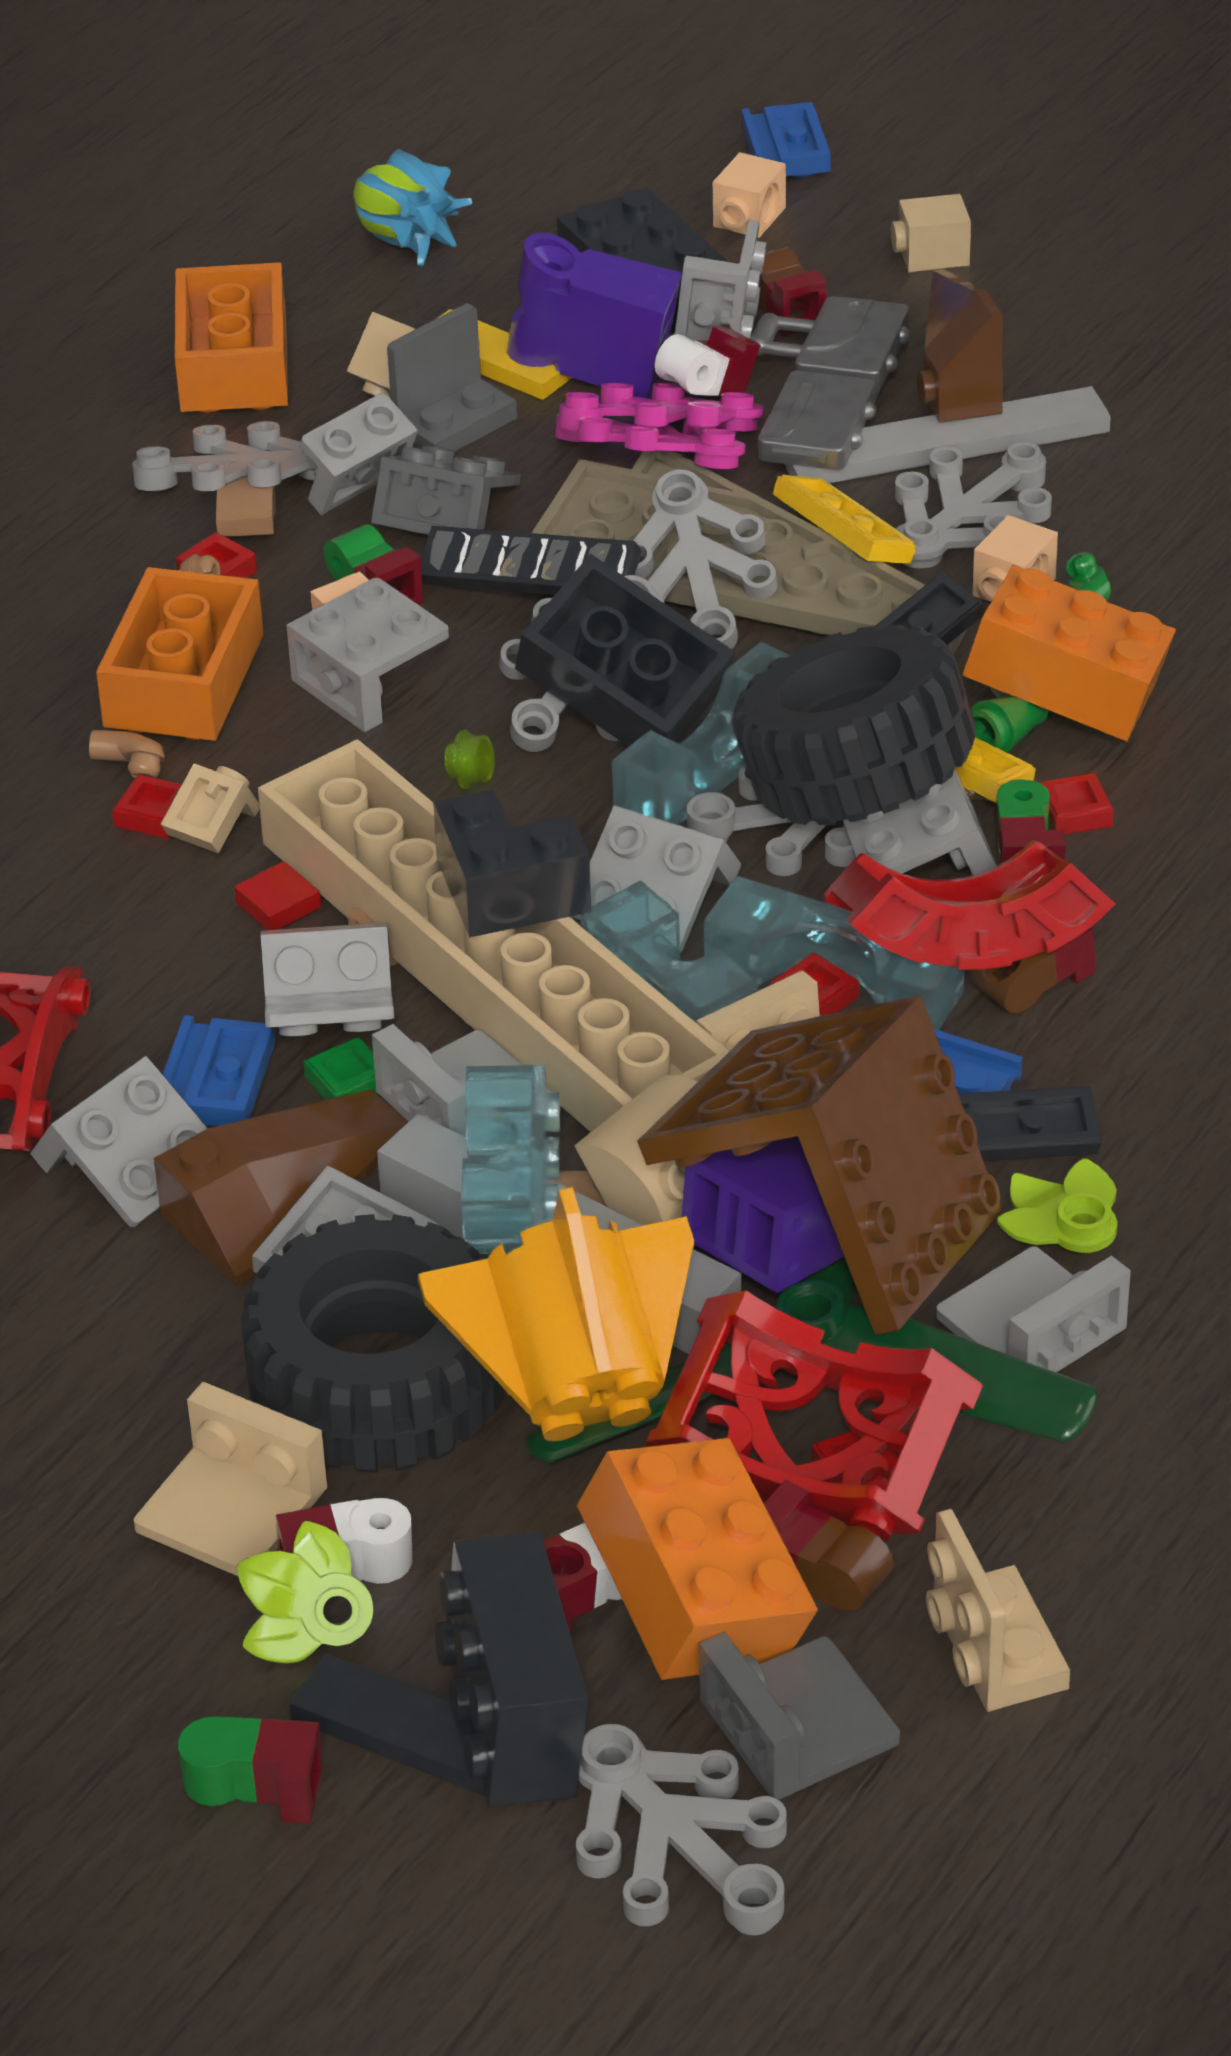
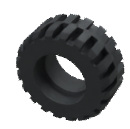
(854, 725)
(369, 1404)

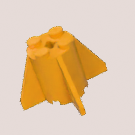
(572, 1317)

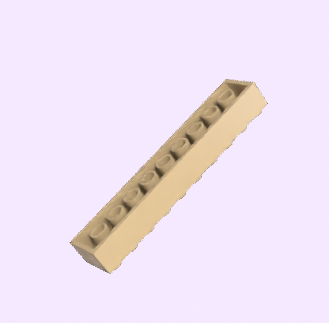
(533, 989)

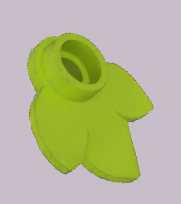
(1067, 1214)
(293, 1594)

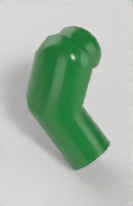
(1087, 575)

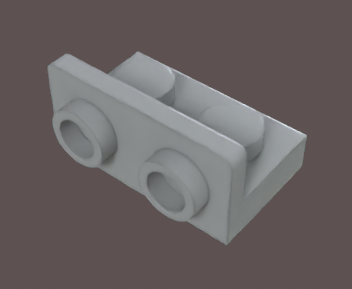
(351, 450)

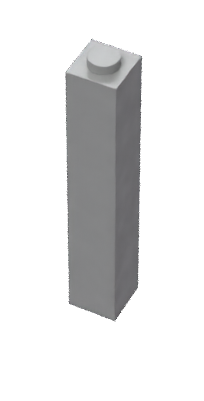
(425, 1174)

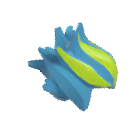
(407, 203)

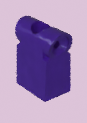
(591, 313)
(761, 1213)

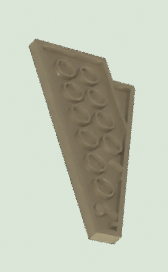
(818, 577)

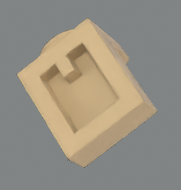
(209, 806)

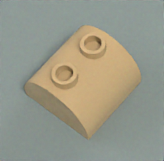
(616, 1162)

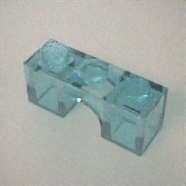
(647, 939)
(508, 1154)

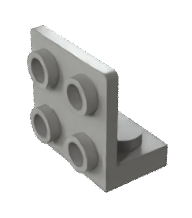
(721, 291)
(353, 641)
(925, 830)
(665, 857)
(327, 978)
(432, 1082)
(119, 1135)
(1041, 1309)

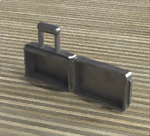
(833, 381)

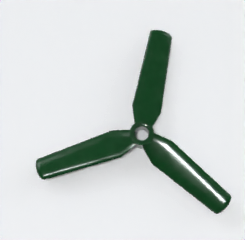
(1011, 1393)

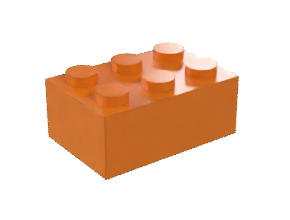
(230, 337)
(1069, 651)
(180, 653)
(694, 1553)

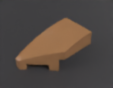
(245, 509)

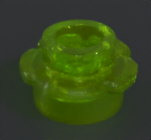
(470, 759)

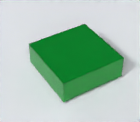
(342, 1070)

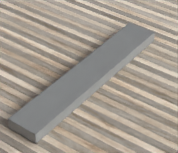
(910, 441)

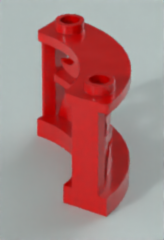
(976, 920)
(43, 1015)
(911, 1384)

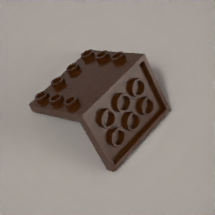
(878, 1134)

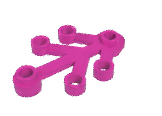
(668, 404)
(711, 446)

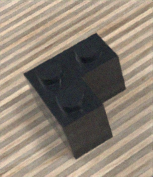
(506, 873)

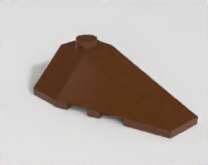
(961, 351)
(246, 1175)

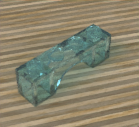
(662, 776)
(776, 929)

